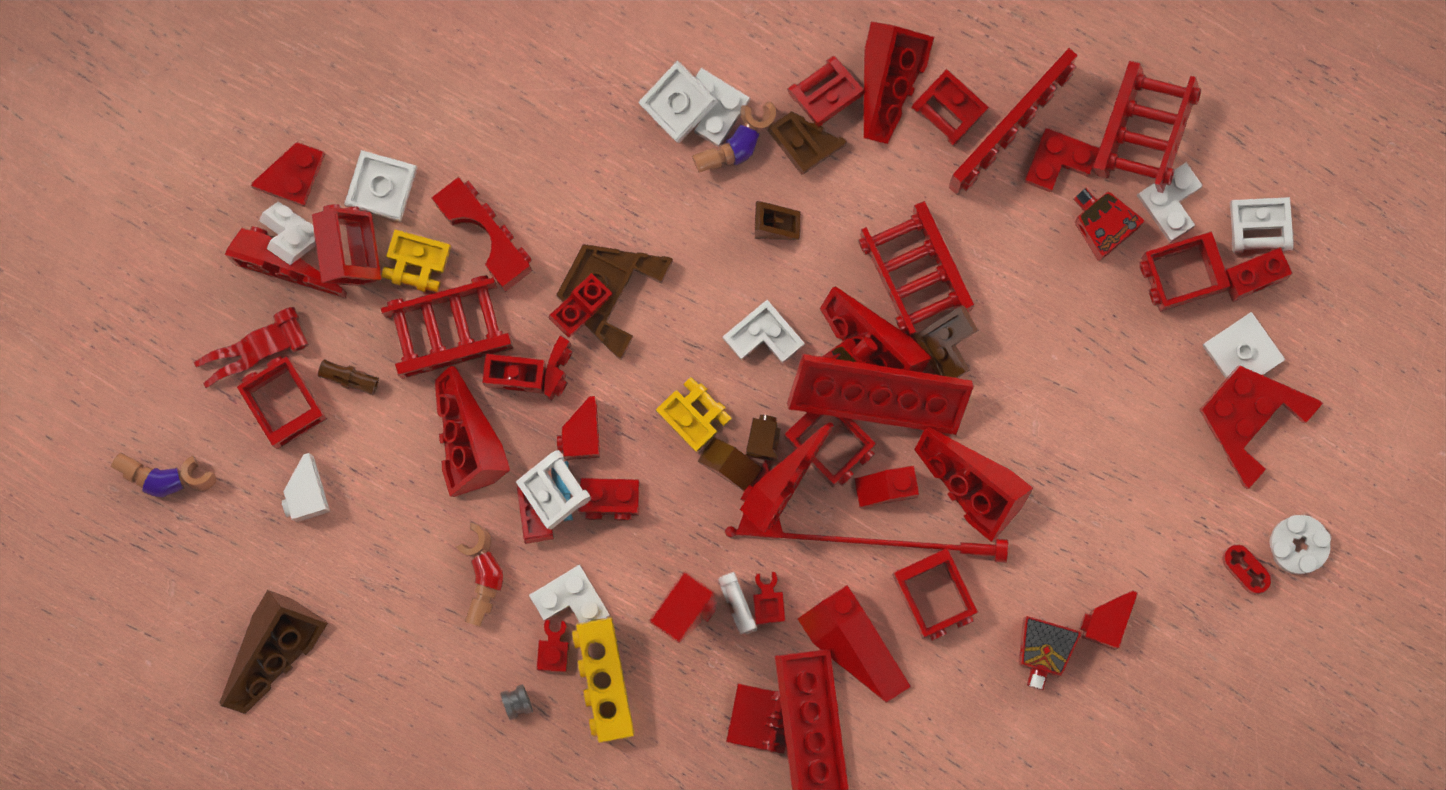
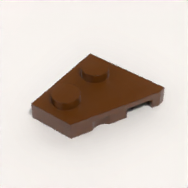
(804, 141)

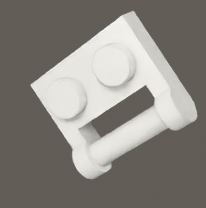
(1259, 215)
(546, 496)
(733, 594)

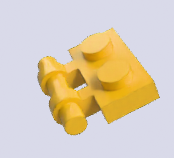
(418, 252)
(687, 420)

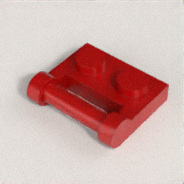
(829, 98)
(956, 100)

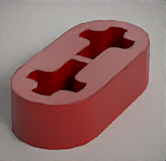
(1251, 564)

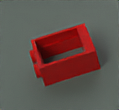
(361, 242)
(1212, 262)
(297, 426)
(845, 473)
(922, 566)

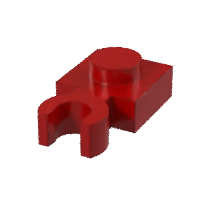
(768, 605)
(553, 652)

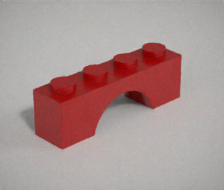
(460, 206)

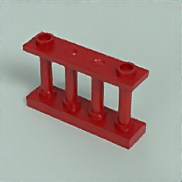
(1125, 107)
(933, 246)
(439, 354)

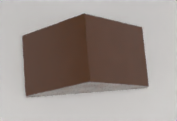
(776, 222)
(730, 464)

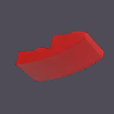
(580, 305)
(554, 377)

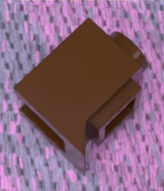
(763, 438)

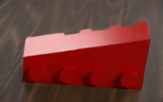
(685, 608)

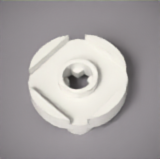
(1284, 551)

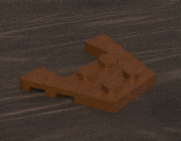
(614, 271)

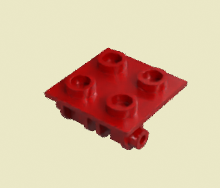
(757, 719)

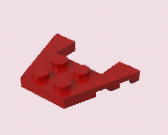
(1243, 408)

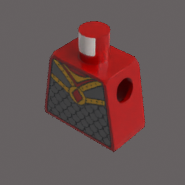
(1045, 649)

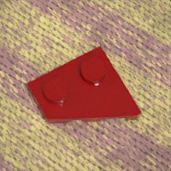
(291, 174)

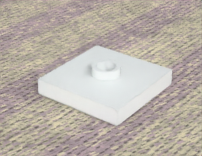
(678, 102)
(381, 185)
(1243, 345)

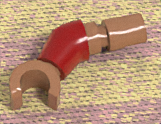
(487, 572)

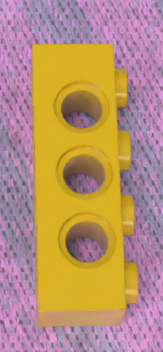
(621, 723)

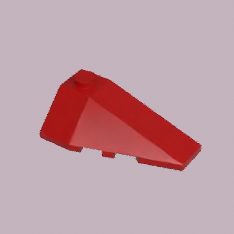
(890, 68)
(251, 252)
(855, 321)
(471, 445)
(981, 486)
(771, 494)
(854, 643)

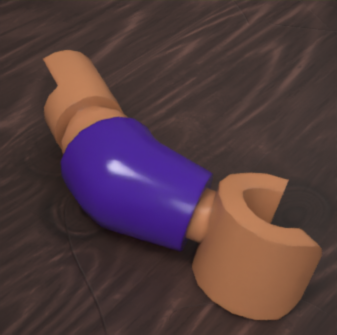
(742, 143)
(162, 482)

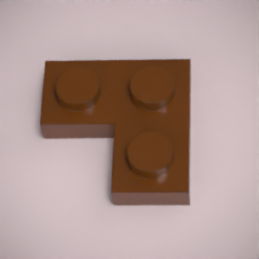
(941, 340)

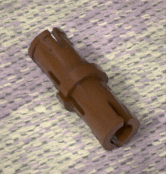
(348, 377)

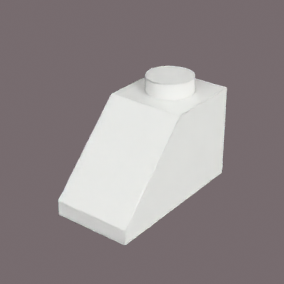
(305, 492)

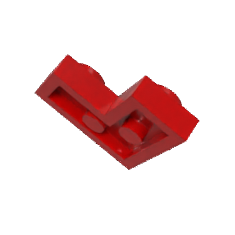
(1056, 152)

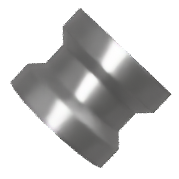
(516, 702)

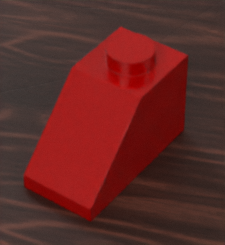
(581, 433)
(887, 486)
(1108, 621)

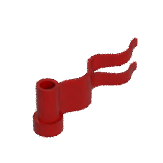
(258, 345)

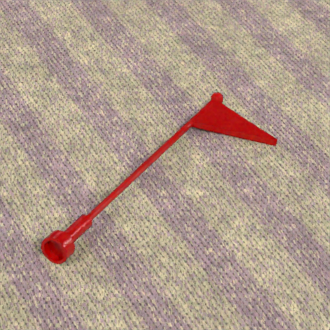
(747, 528)

